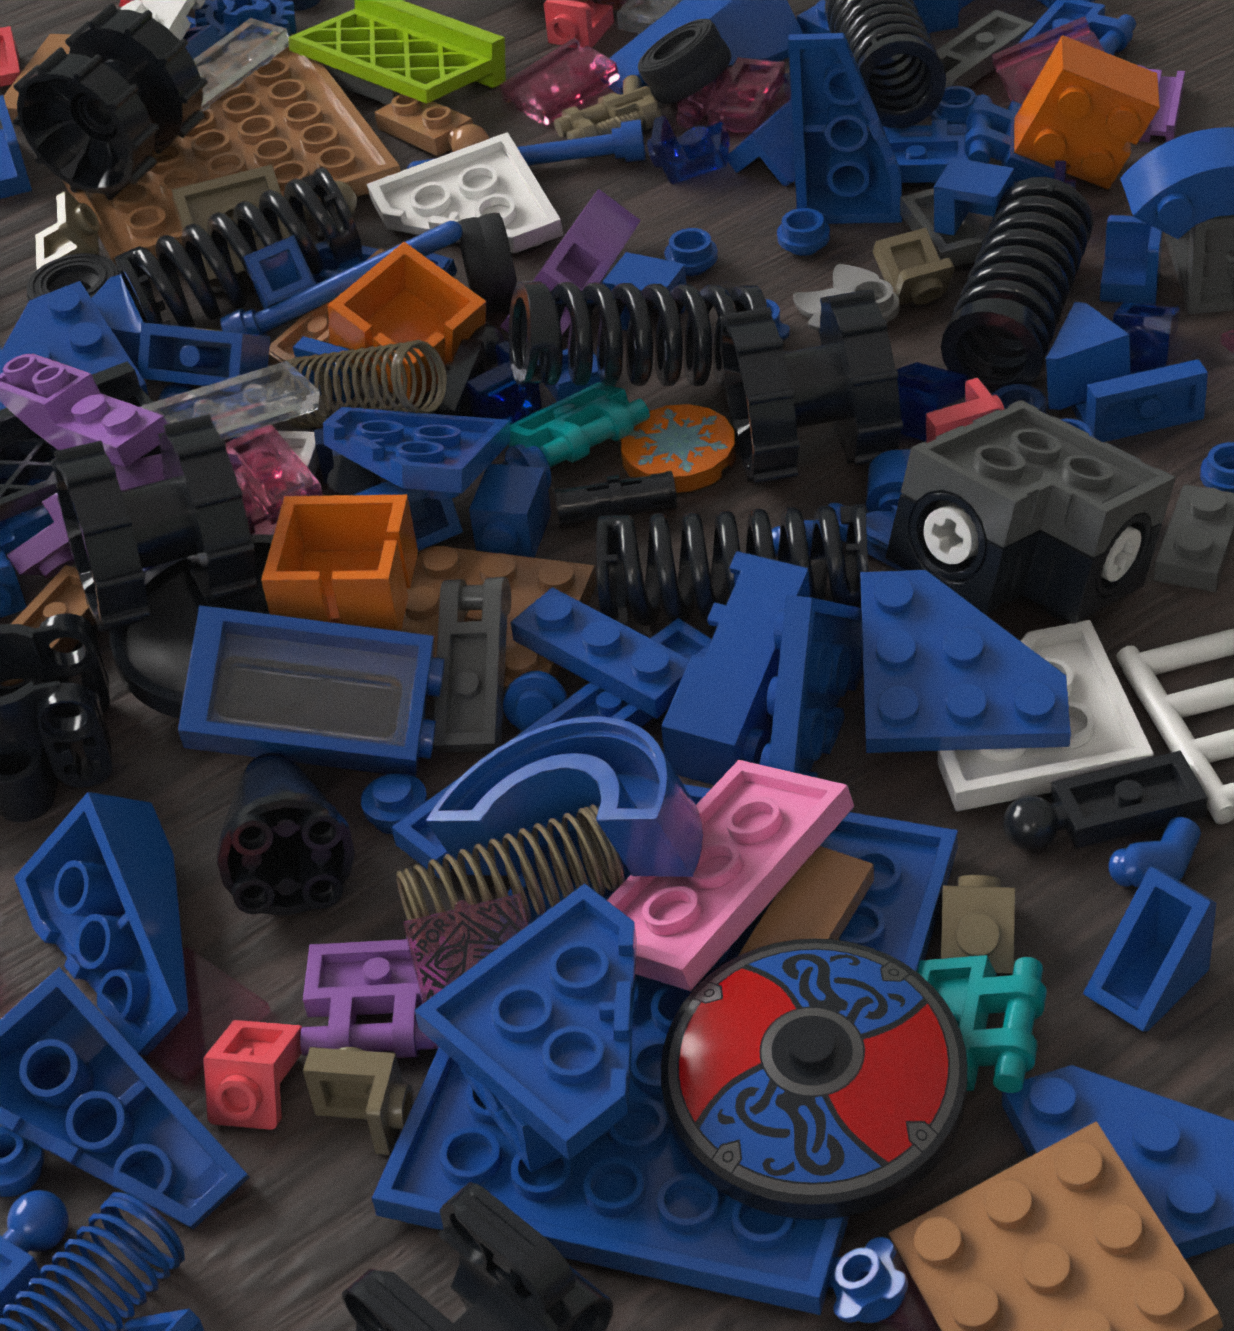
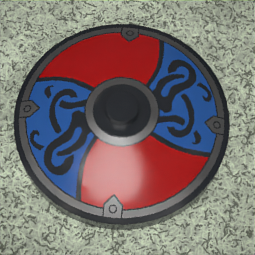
(814, 1078)

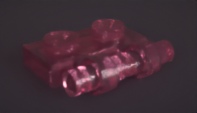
(736, 96)

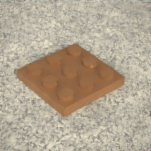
(528, 582)
(1054, 1250)

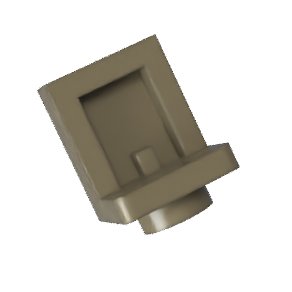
(72, 234)
(913, 267)
(979, 921)
(360, 1086)

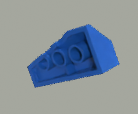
(747, 26)
(838, 139)
(112, 907)
(101, 1107)

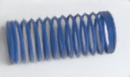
(133, 1246)

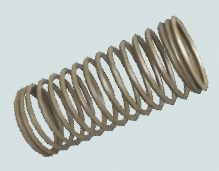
(316, 363)
(598, 854)

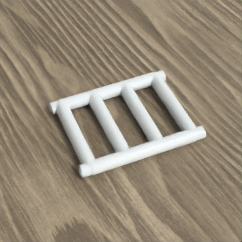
(1168, 710)

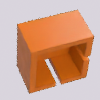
(1086, 112)
(404, 302)
(342, 560)

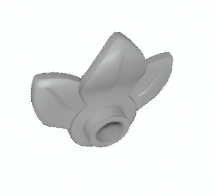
(847, 280)

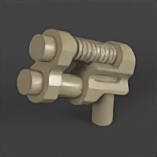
(610, 111)

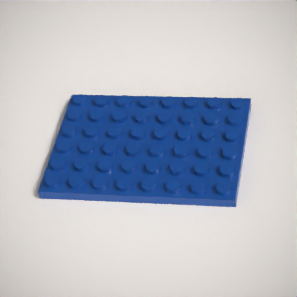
(632, 1192)

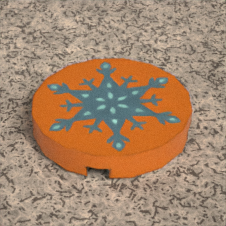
(684, 440)

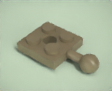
(201, 200)

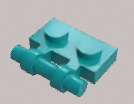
(579, 422)
(973, 993)

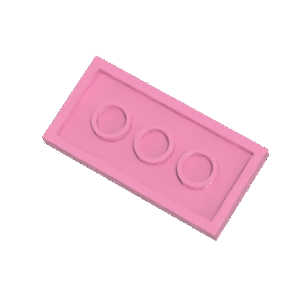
(755, 838)

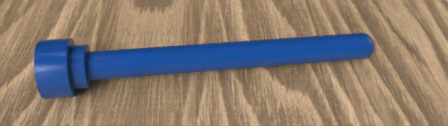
(623, 142)
(327, 290)

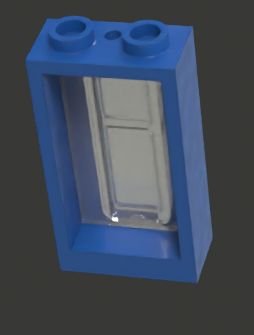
(310, 691)

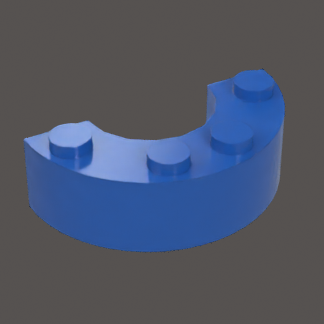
(1183, 181)
(567, 769)

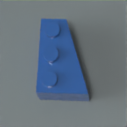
(723, 697)

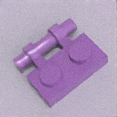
(363, 980)

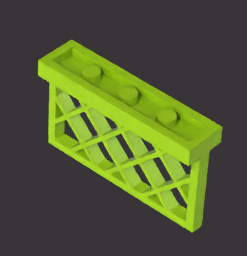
(390, 36)

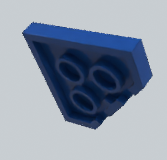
(66, 330)
(418, 449)
(817, 666)
(950, 674)
(549, 1020)
(1170, 1148)

